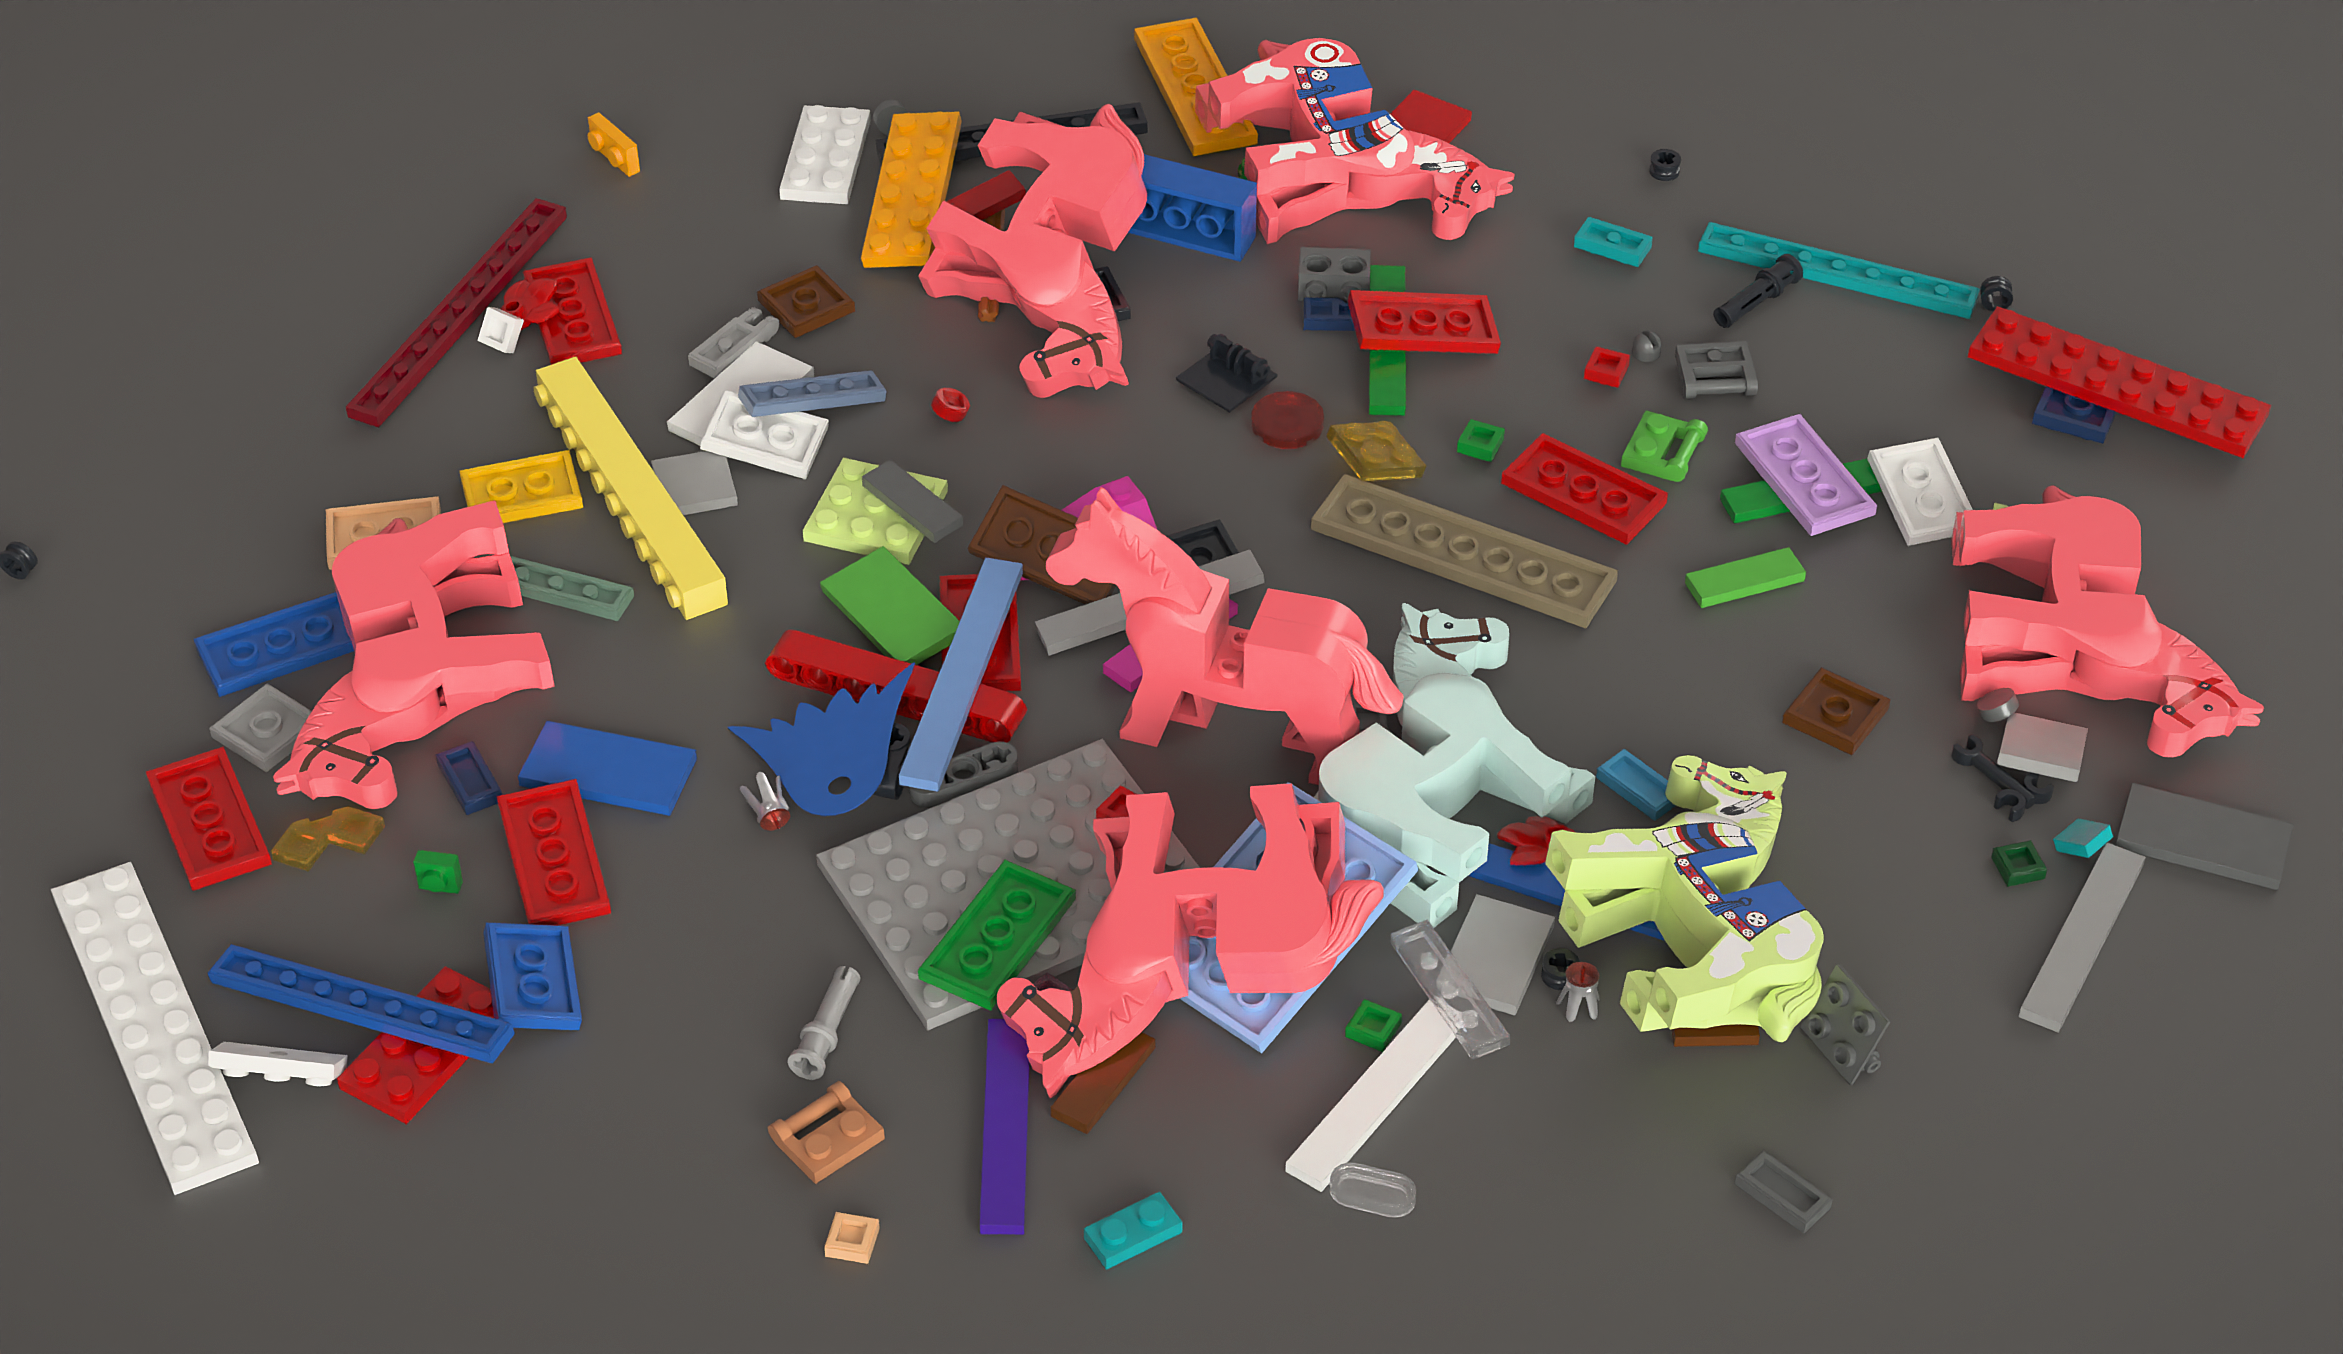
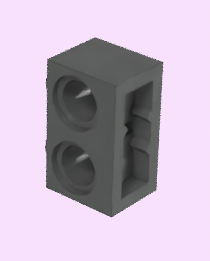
(1333, 272)

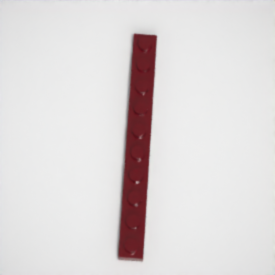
(455, 313)

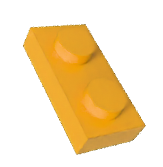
(613, 144)

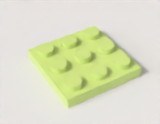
(858, 521)

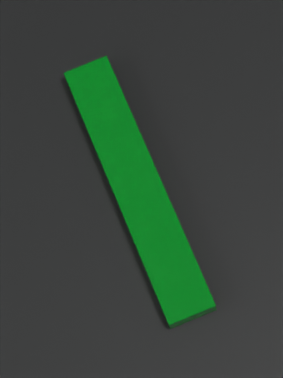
(1387, 367)
(1759, 499)

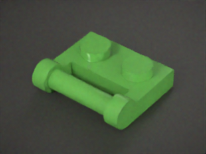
(1653, 441)

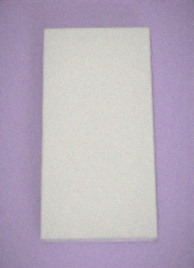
(754, 366)

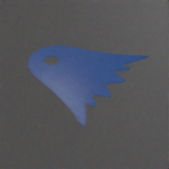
(822, 746)

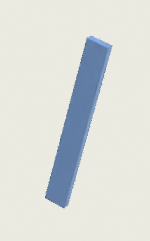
(960, 675)

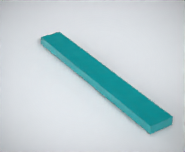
(1842, 270)

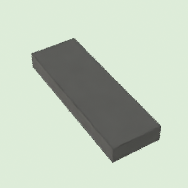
(912, 501)

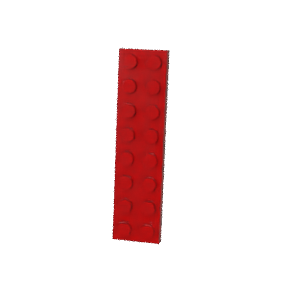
(2120, 381)

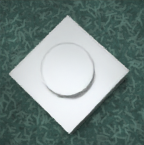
(500, 330)

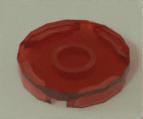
(1287, 419)

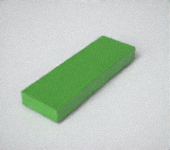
(1745, 577)

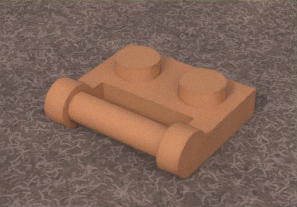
(834, 1141)

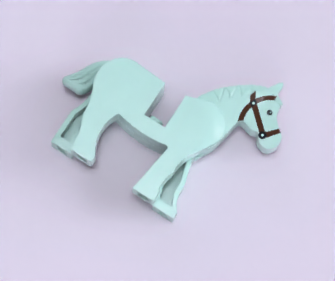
(1447, 753)

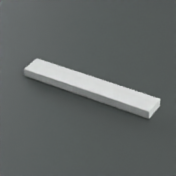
(1371, 1098)

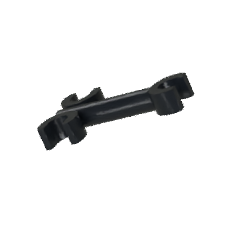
(2013, 792)

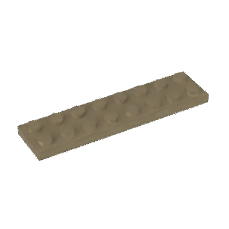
(1465, 550)

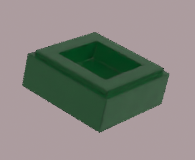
(2019, 863)

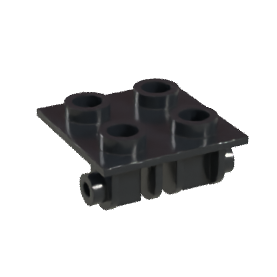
(1227, 373)

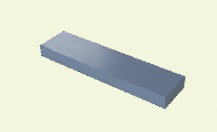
(811, 393)

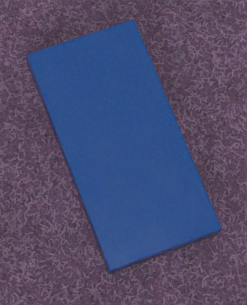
(274, 644)
(609, 767)

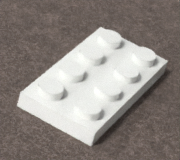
(825, 154)

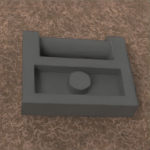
(1716, 360)

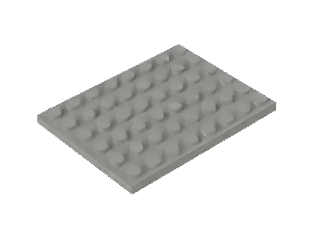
(925, 870)

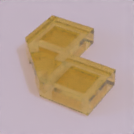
(307, 840)

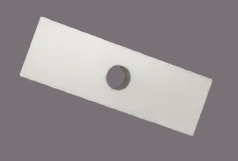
(277, 1063)

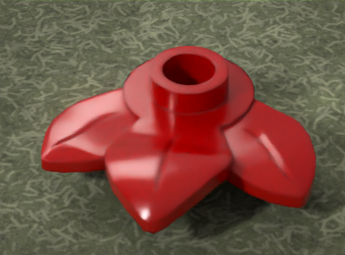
(531, 300)
(1531, 839)

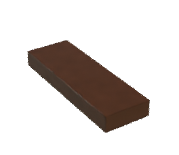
(1097, 1087)

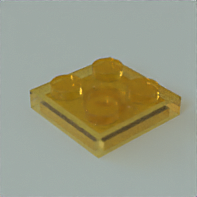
(1376, 451)

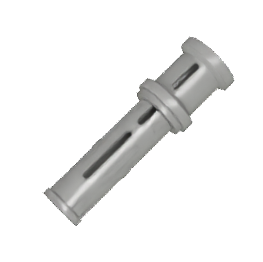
(820, 1035)

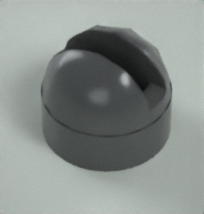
(1647, 346)

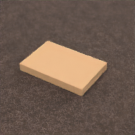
(353, 523)

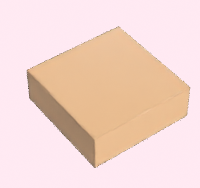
(852, 1237)

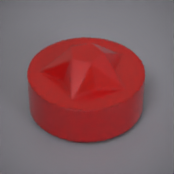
(950, 404)

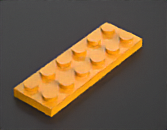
(1180, 61)
(910, 188)

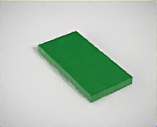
(997, 934)

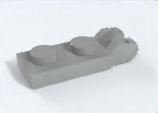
(731, 341)

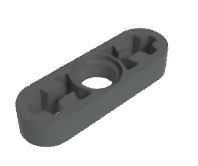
(984, 756)

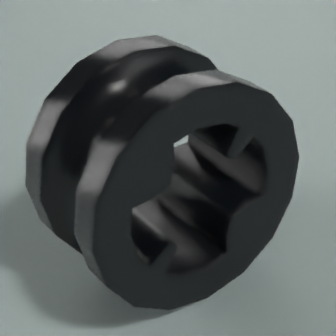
(1665, 164)
(1995, 284)
(18, 560)
(1553, 959)

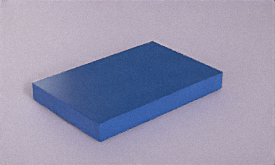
(532, 976)

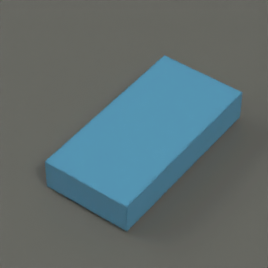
(1636, 783)

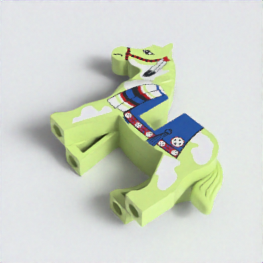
(1743, 947)

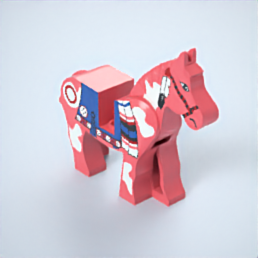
(1338, 148)

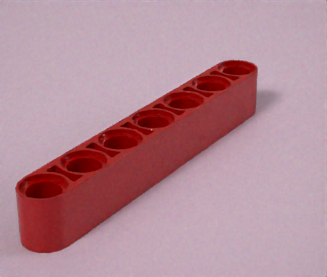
(833, 666)

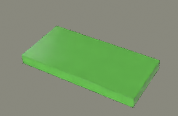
(892, 607)

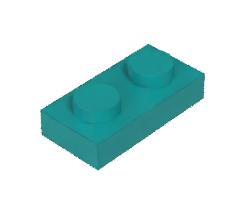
(1613, 241)
(1133, 1230)

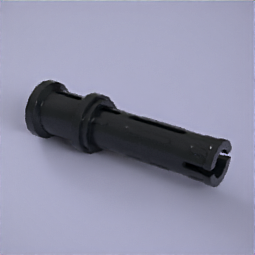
(1768, 284)

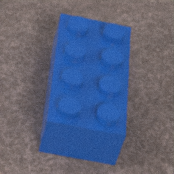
(1197, 209)

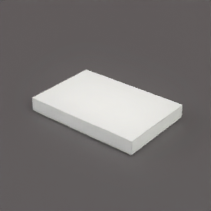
(772, 441)
(1920, 489)

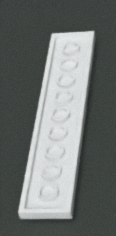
(154, 1028)

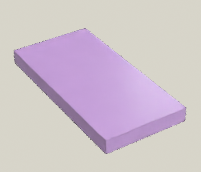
(1805, 474)

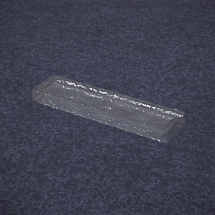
(1450, 989)

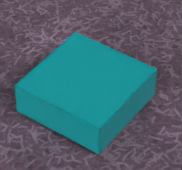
(2083, 838)

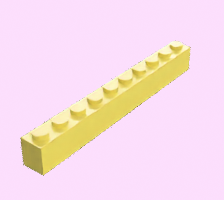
(631, 489)

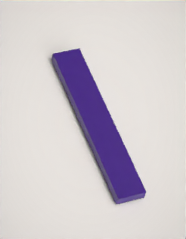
(1004, 1131)

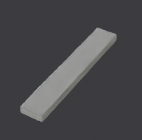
(1108, 614)
(2082, 937)

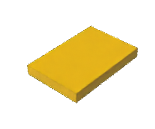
(525, 486)

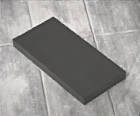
(2205, 836)

